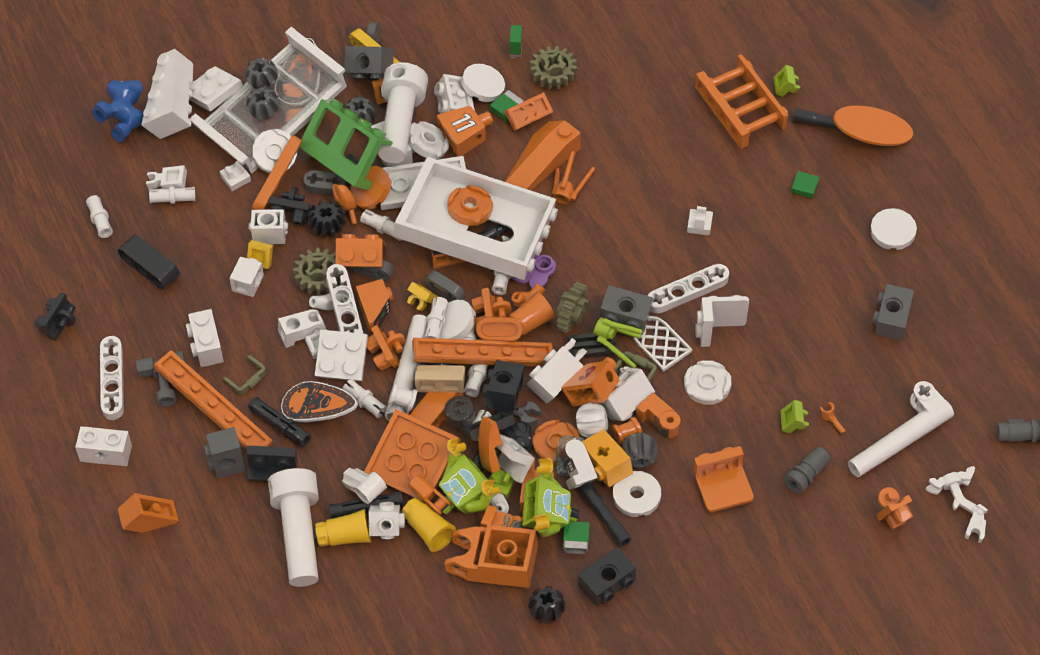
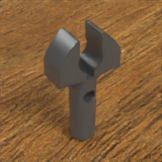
(522, 412)

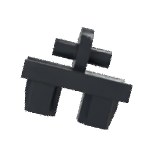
(291, 204)
(59, 314)

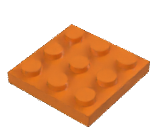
(408, 450)

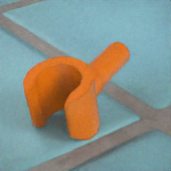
(830, 416)

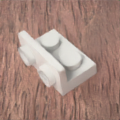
(451, 94)

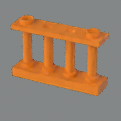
(729, 116)

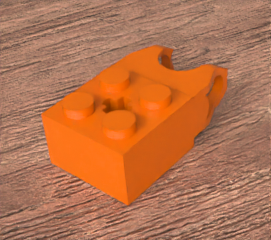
(495, 555)

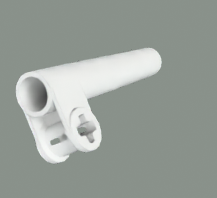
(403, 392)
(932, 412)

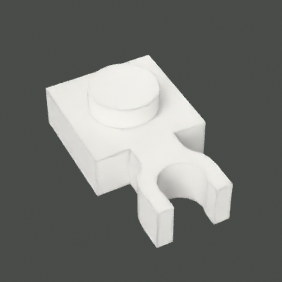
(170, 176)

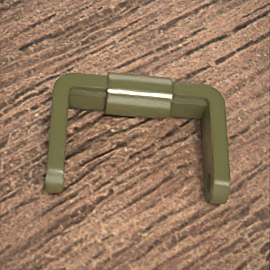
(640, 361)
(252, 381)

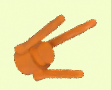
(564, 191)

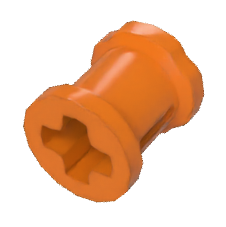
(627, 429)

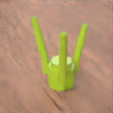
(607, 330)

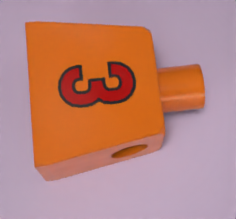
(592, 383)

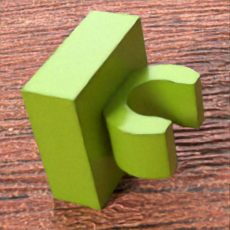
(785, 81)
(793, 417)
(503, 481)

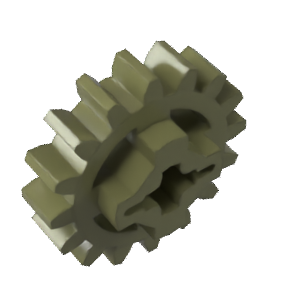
(553, 67)
(316, 268)
(572, 307)

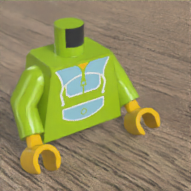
(465, 483)
(546, 502)

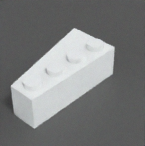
(169, 95)

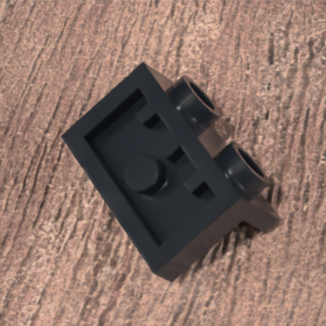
(266, 461)

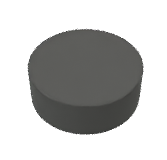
(374, 31)

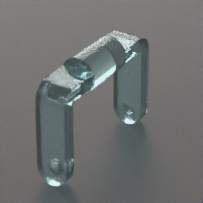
(560, 465)

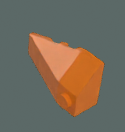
(544, 153)

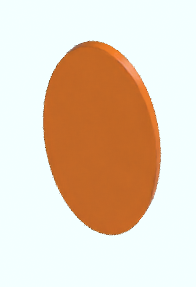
(873, 125)

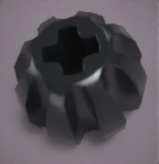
(546, 604)

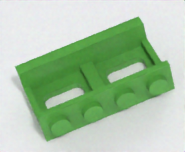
(333, 153)

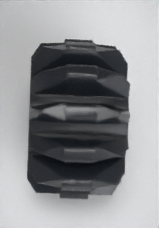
(326, 219)

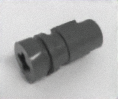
(1019, 430)
(802, 475)

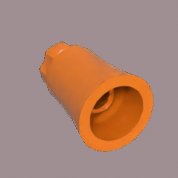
(534, 312)

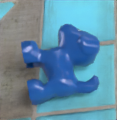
(124, 96)

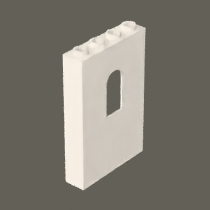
(428, 224)

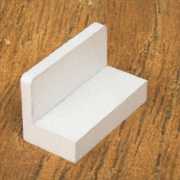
(514, 459)

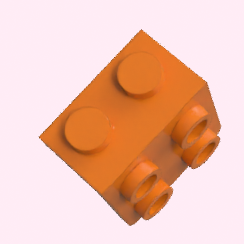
(360, 252)
(722, 479)

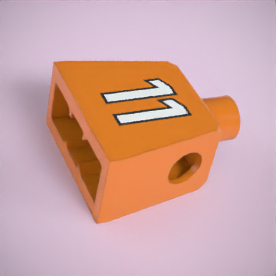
(463, 128)

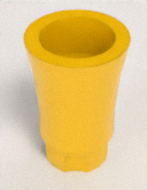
(428, 524)
(344, 530)

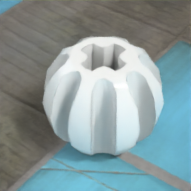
(591, 419)

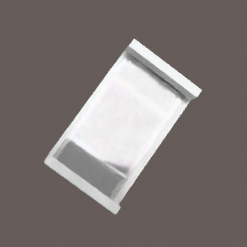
(302, 81)

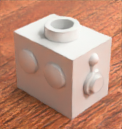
(268, 226)

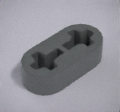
(324, 182)
(376, 272)
(444, 287)

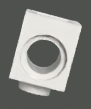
(246, 276)

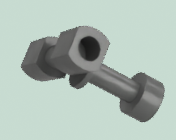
(165, 396)

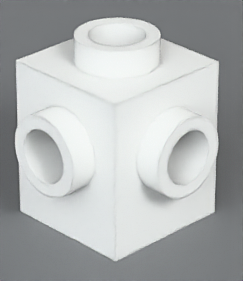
(385, 520)

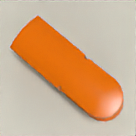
(427, 493)

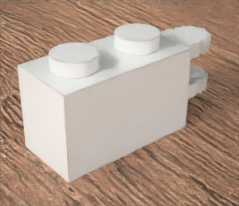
(556, 372)

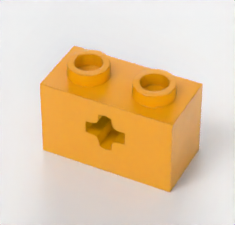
(608, 458)

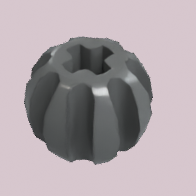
(261, 73)
(262, 103)
(363, 107)
(641, 449)

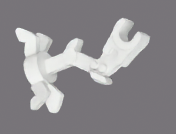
(951, 482)

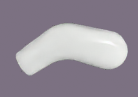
(325, 303)

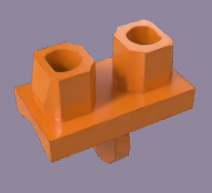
(490, 305)
(379, 340)
(895, 510)

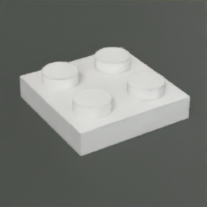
(214, 88)
(341, 355)

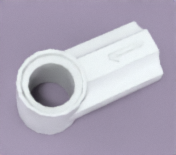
(363, 484)

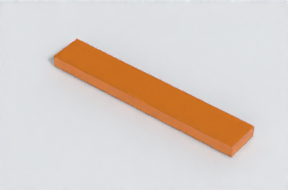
(479, 351)
(210, 400)

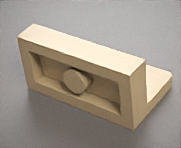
(440, 378)

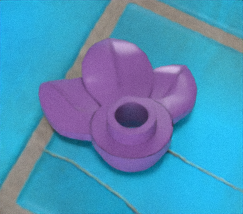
(539, 275)

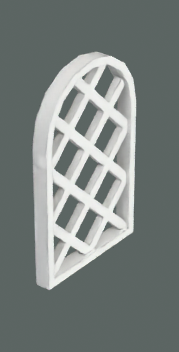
(687, 350)

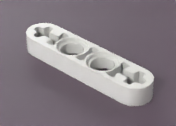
(689, 290)
(346, 307)
(114, 377)

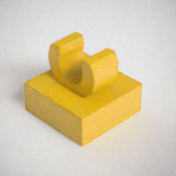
(261, 252)
(421, 293)

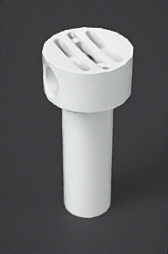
(403, 89)
(293, 494)

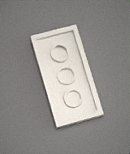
(403, 179)

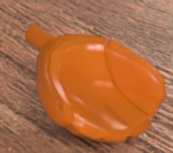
(345, 200)

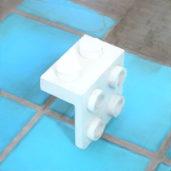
(720, 312)

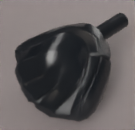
(521, 434)

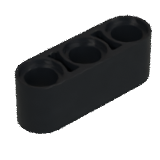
(148, 262)

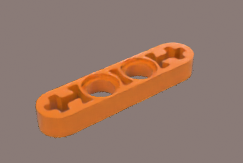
(277, 173)

